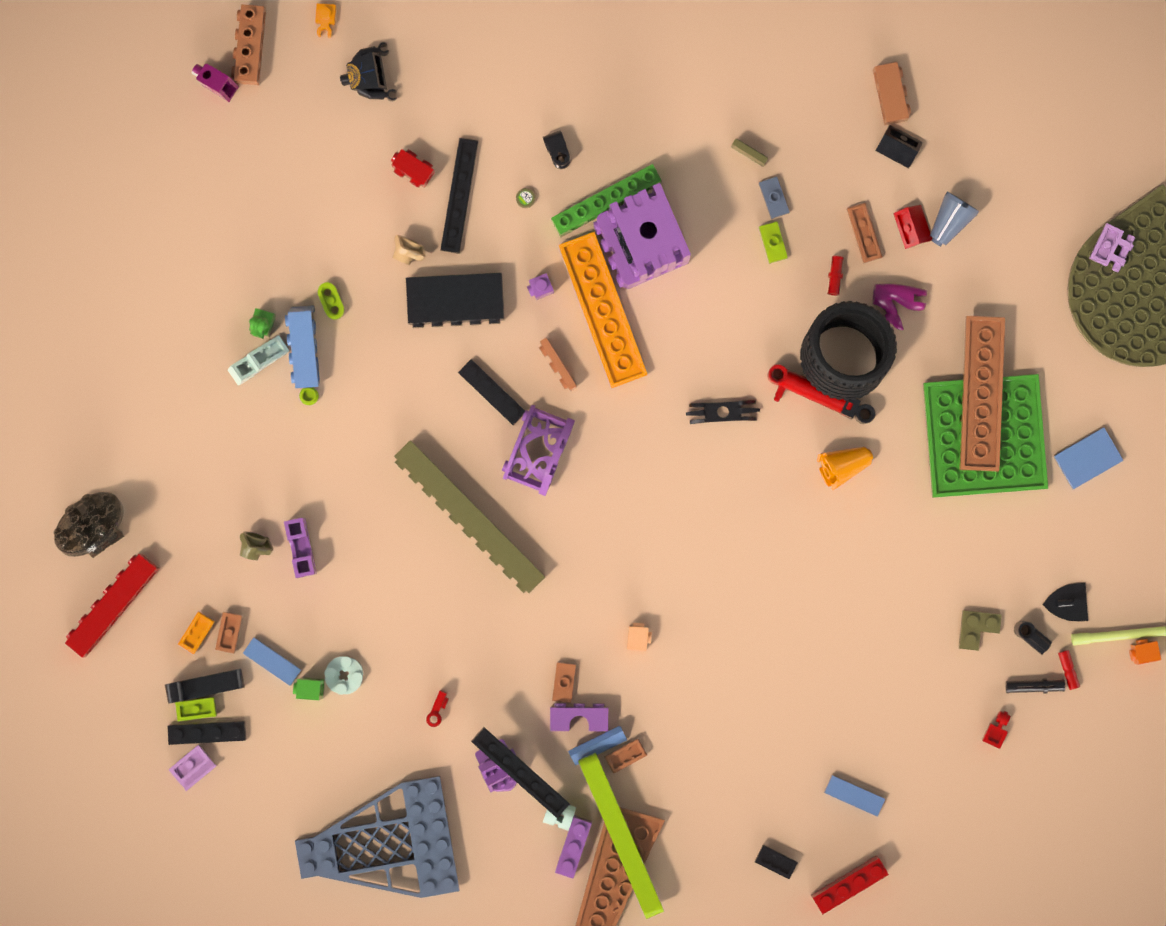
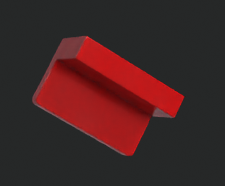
(912, 226)

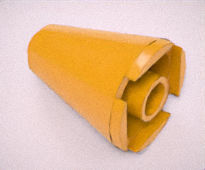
(843, 465)

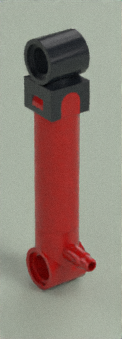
(800, 385)

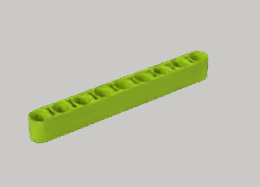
(621, 835)

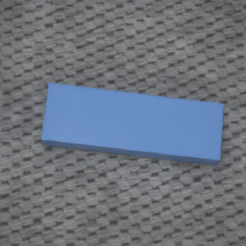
(272, 661)
(598, 744)
(854, 795)

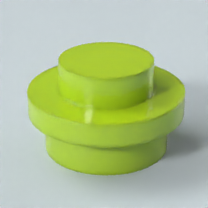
(309, 396)

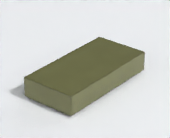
(749, 152)

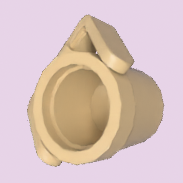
(407, 250)

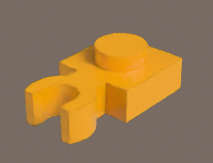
(325, 16)

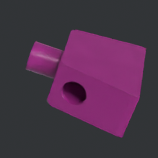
(215, 81)

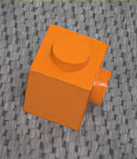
(1145, 651)

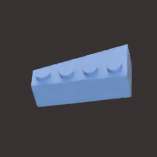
(303, 346)

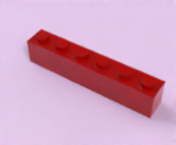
(112, 605)

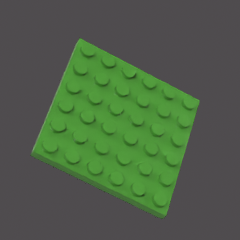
(1021, 441)

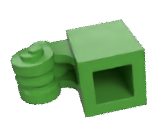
(261, 323)

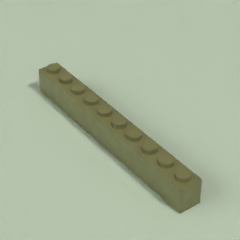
(469, 516)

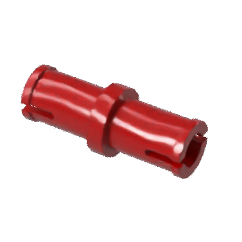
(835, 275)

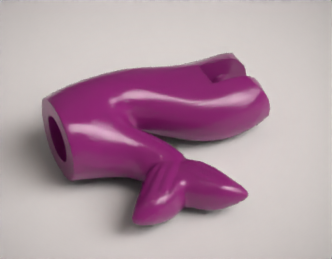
(903, 294)

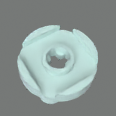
(339, 685)

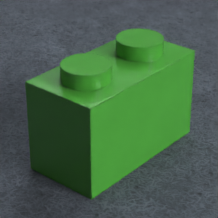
(309, 688)

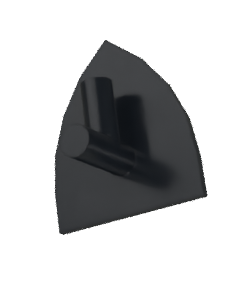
(1068, 602)

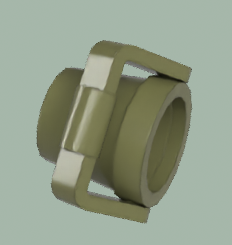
(253, 545)

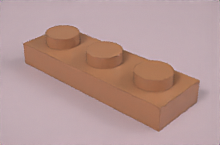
(557, 365)

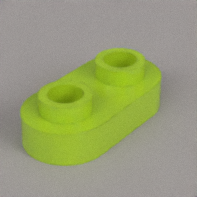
(331, 301)

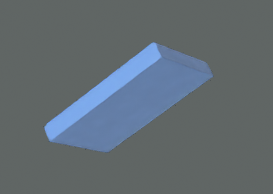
(1088, 458)

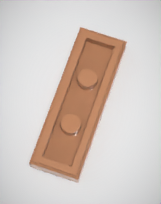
(864, 233)

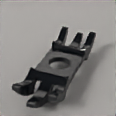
(734, 414)

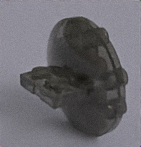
(90, 526)

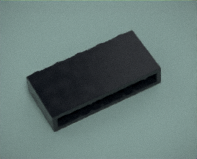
(455, 299)

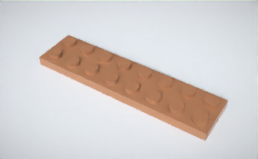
(982, 393)

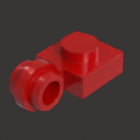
(440, 702)
(995, 734)

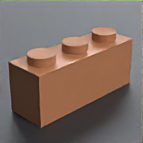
(891, 93)

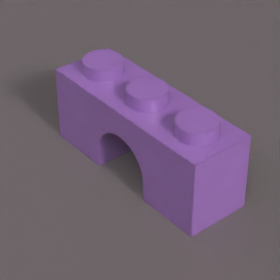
(301, 548)
(561, 716)
(573, 847)

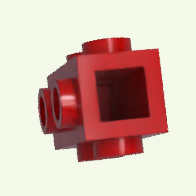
(407, 164)

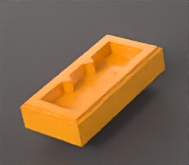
(196, 632)

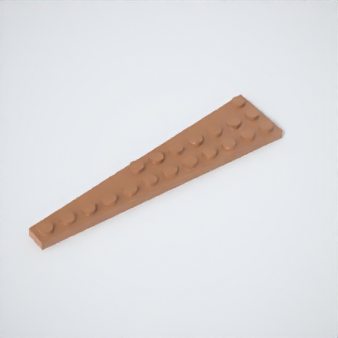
(608, 882)

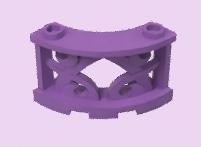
(547, 474)

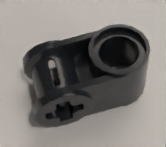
(557, 147)

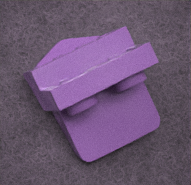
(493, 775)

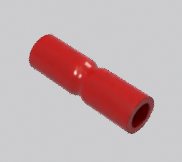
(1069, 672)

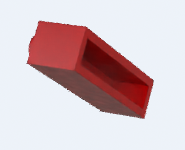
(849, 884)

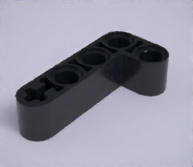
(204, 686)

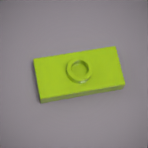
(773, 242)

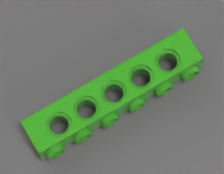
(593, 206)

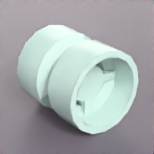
(562, 822)

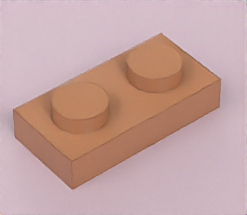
(228, 632)

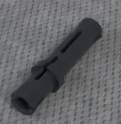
(1047, 686)

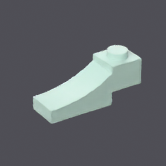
(258, 360)

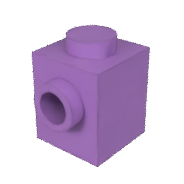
(540, 287)

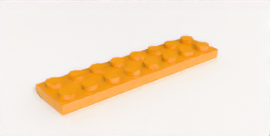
(603, 310)

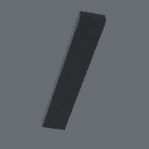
(459, 196)
(520, 772)

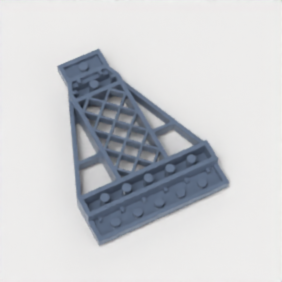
(429, 840)

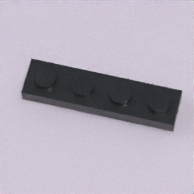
(492, 392)
(206, 733)

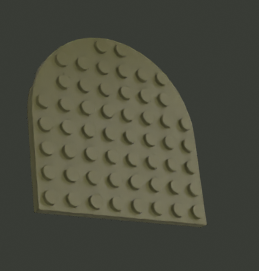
(1126, 309)

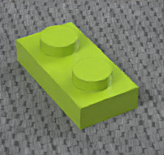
(196, 709)

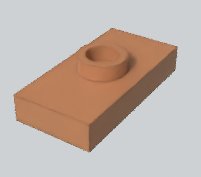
(564, 682)
(625, 755)

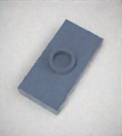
(774, 197)

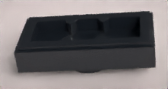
(775, 861)

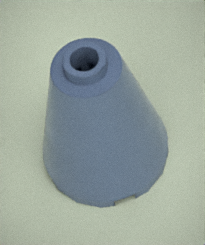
(951, 219)

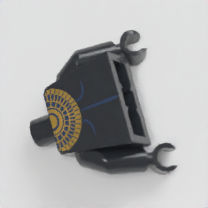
(367, 73)

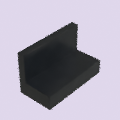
(899, 146)

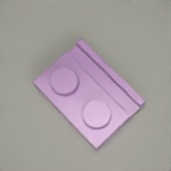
(192, 767)

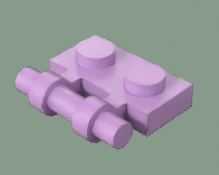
(1107, 244)

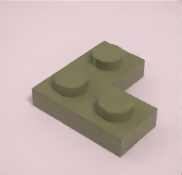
(973, 624)

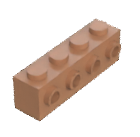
(249, 44)

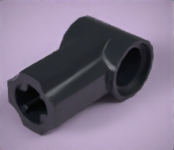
(1033, 637)

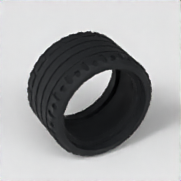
(868, 322)

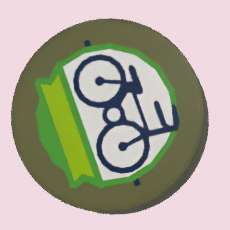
(525, 198)

